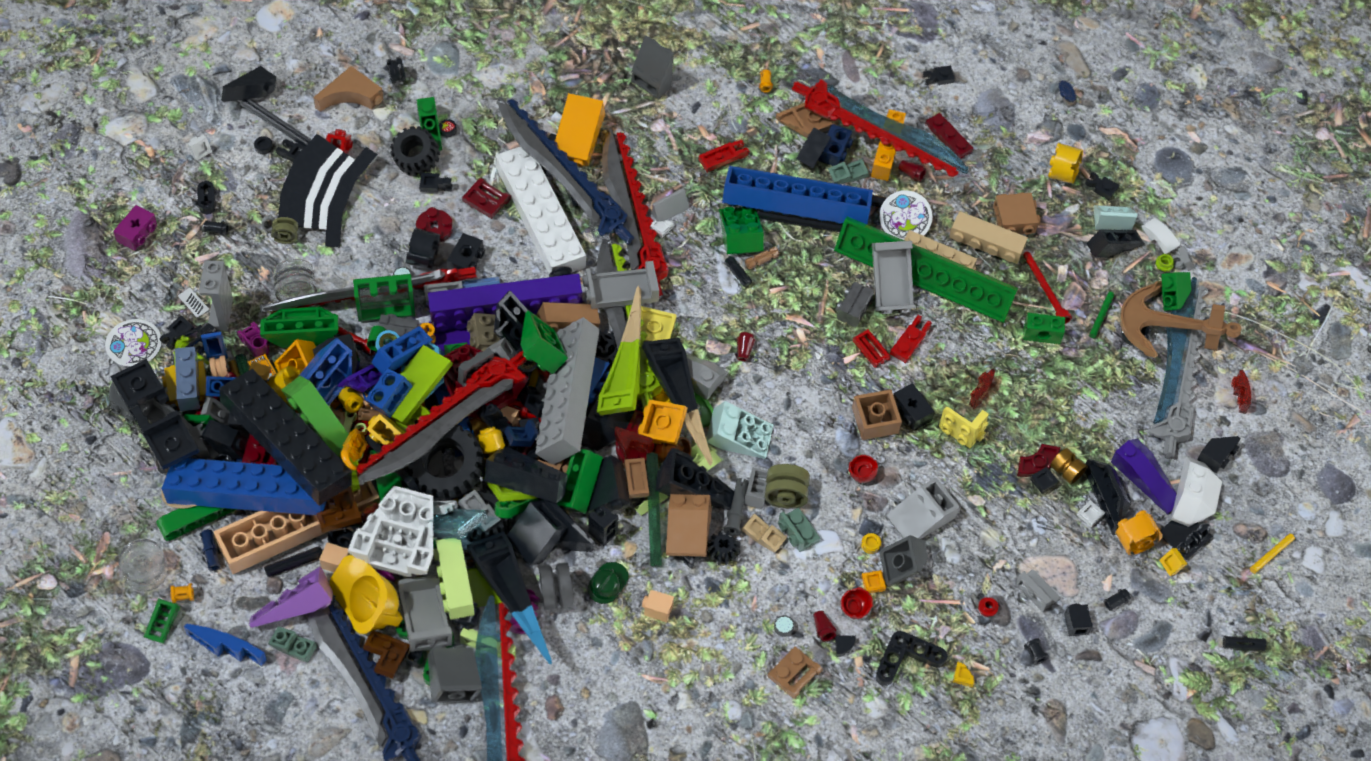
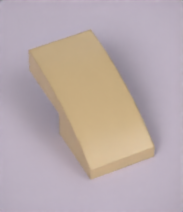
(763, 534)

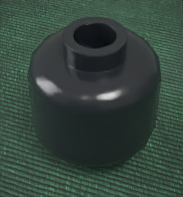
(469, 621)

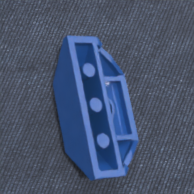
(329, 368)

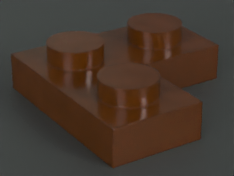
(343, 515)
(390, 651)

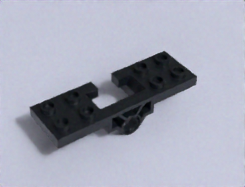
(166, 437)

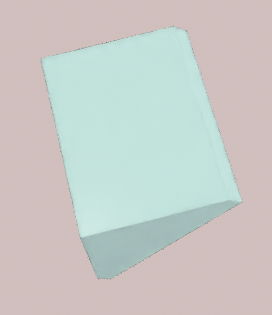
(1114, 217)

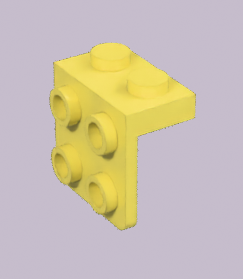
(962, 429)

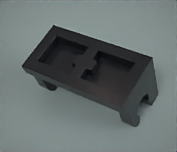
(813, 147)
(604, 527)

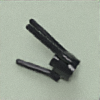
(206, 329)

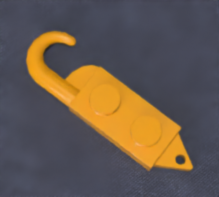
(353, 448)

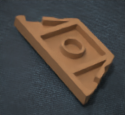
(804, 120)

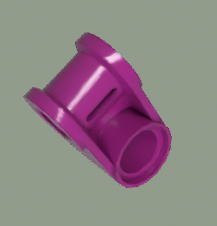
(252, 340)

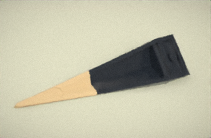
(670, 366)

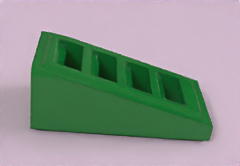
(154, 618)

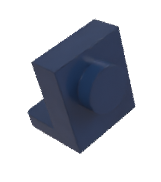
(522, 436)

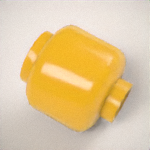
(490, 440)

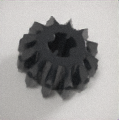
(728, 550)

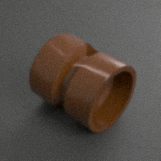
(664, 448)

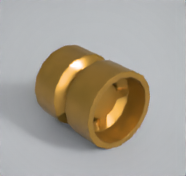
(1069, 466)

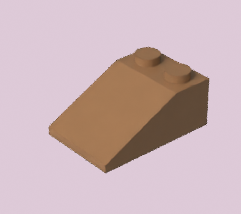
(688, 525)

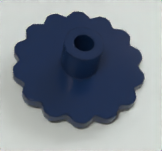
(1067, 91)

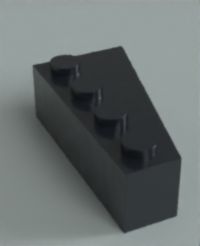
(525, 475)

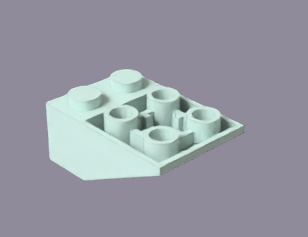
(739, 431)

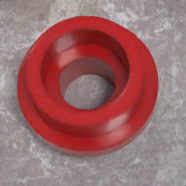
(988, 612)

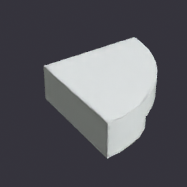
(662, 227)

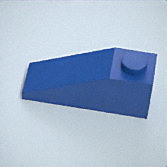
(400, 350)

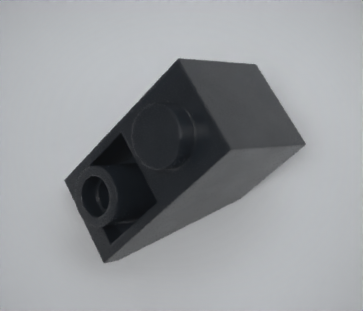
(1217, 451)

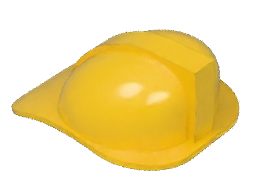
(365, 595)

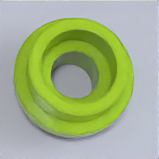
(1167, 259)

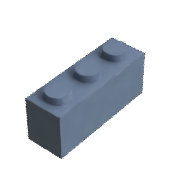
(187, 378)

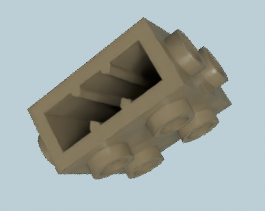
(482, 331)

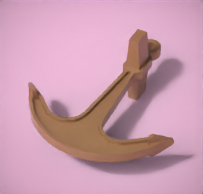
(1137, 315)

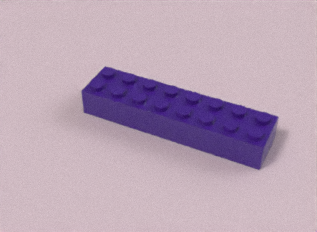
(456, 307)

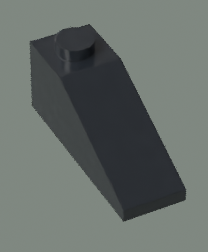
(250, 85)
(1113, 242)

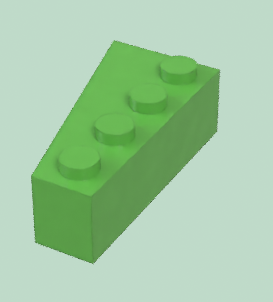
(316, 413)

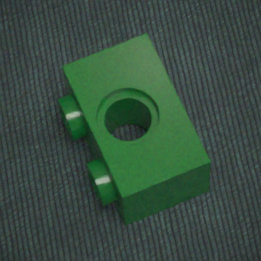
(1044, 328)

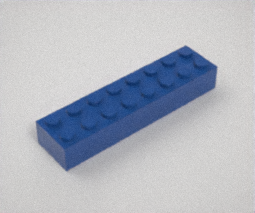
(796, 196)
(236, 487)

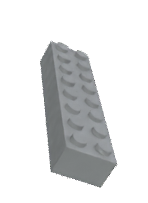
(568, 394)

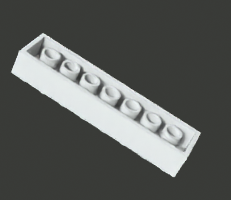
(540, 210)

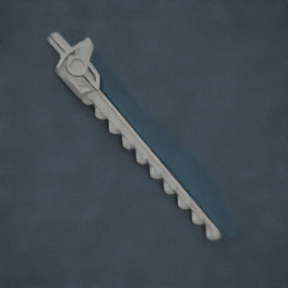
(1179, 418)

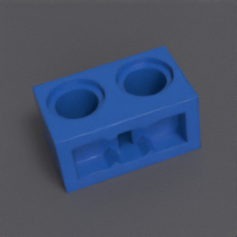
(388, 392)

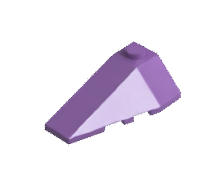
(308, 596)

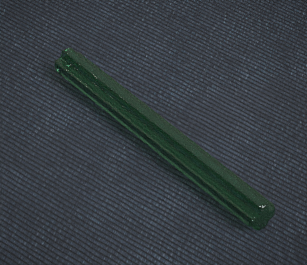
(653, 511)

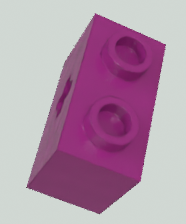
(135, 227)

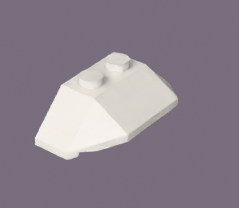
(1196, 493)

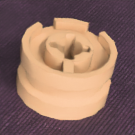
(218, 366)

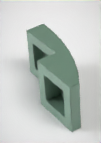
(848, 173)

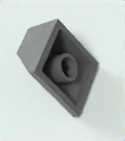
(903, 559)

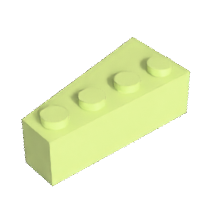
(454, 578)

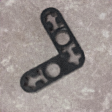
(901, 650)

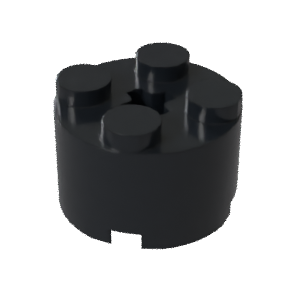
(423, 248)

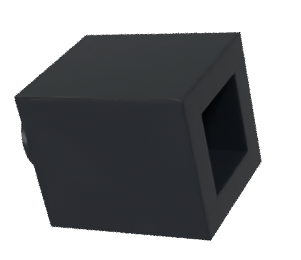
(1078, 620)

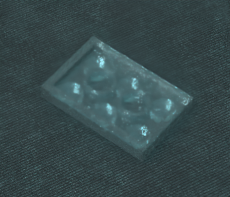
(457, 523)

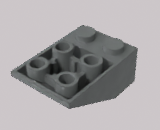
(653, 68)

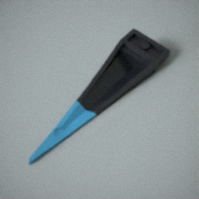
(500, 569)

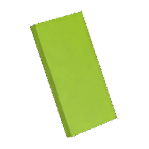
(424, 374)

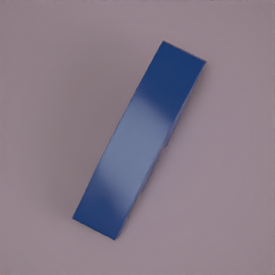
(219, 641)

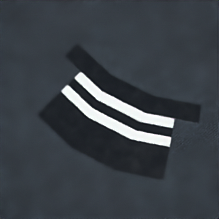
(321, 186)

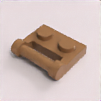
(790, 667)

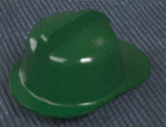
(608, 582)

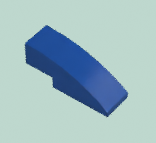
(214, 345)

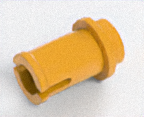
(766, 84)

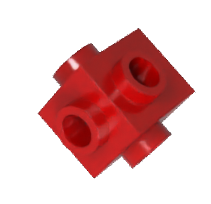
(339, 134)

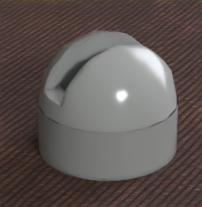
(266, 227)

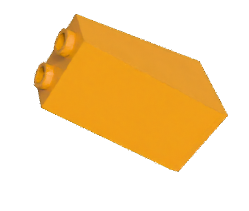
(580, 128)

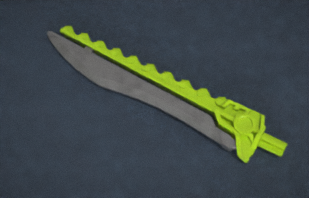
(649, 383)

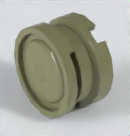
(284, 230)

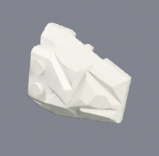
(398, 534)

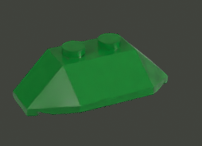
(305, 324)

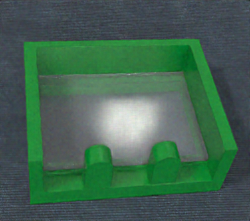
(384, 296)

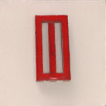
(866, 351)

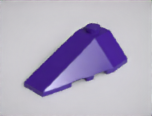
(1145, 472)

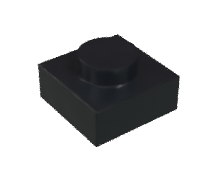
(1044, 480)

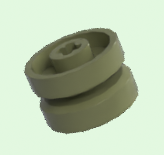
(787, 486)

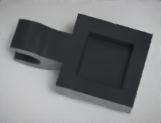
(432, 182)

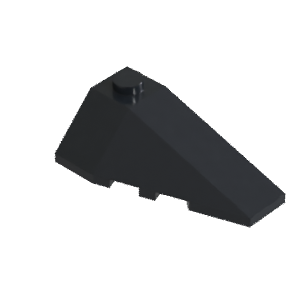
(683, 476)

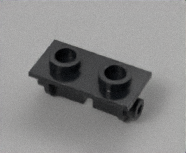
(494, 417)

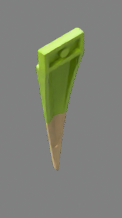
(623, 380)

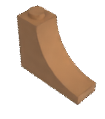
(349, 88)

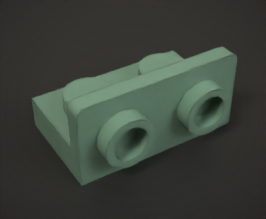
(798, 529)

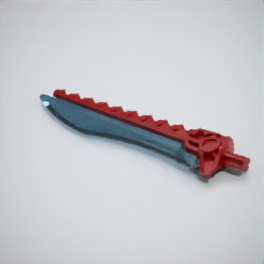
(914, 141)
(488, 671)

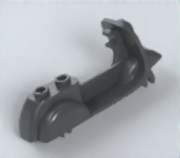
(155, 412)

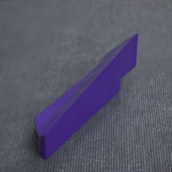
(364, 379)

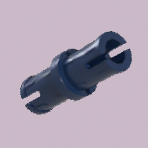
(210, 550)

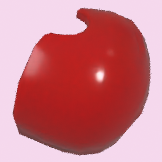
(863, 468)
(856, 603)

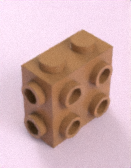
(1017, 212)

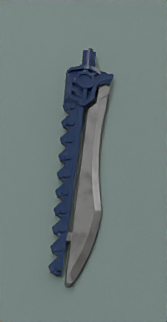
(605, 211)
(397, 722)

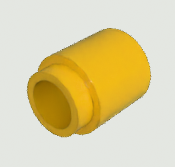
(350, 399)

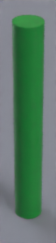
(1101, 315)

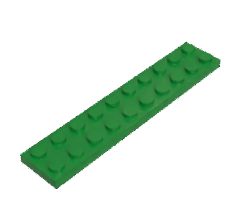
(933, 271)

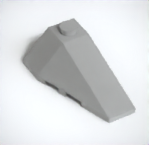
(705, 376)

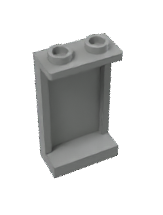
(893, 276)
(216, 284)
(619, 287)
(424, 613)

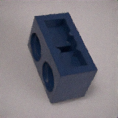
(836, 148)

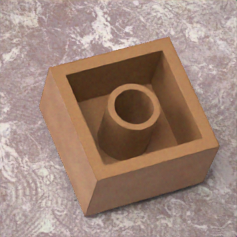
(876, 414)

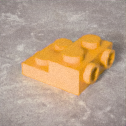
(662, 421)

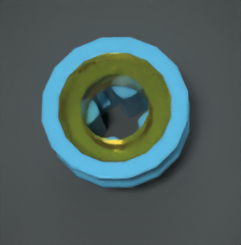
(385, 337)

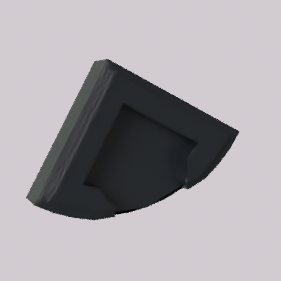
(844, 644)

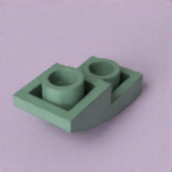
(292, 644)

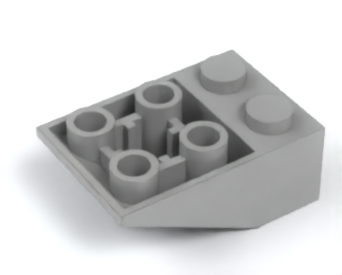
(924, 510)

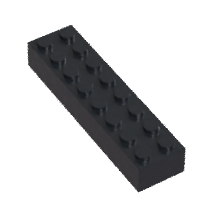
(286, 437)

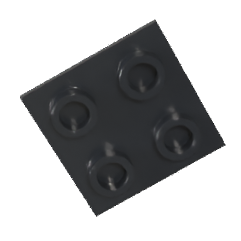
(1186, 538)

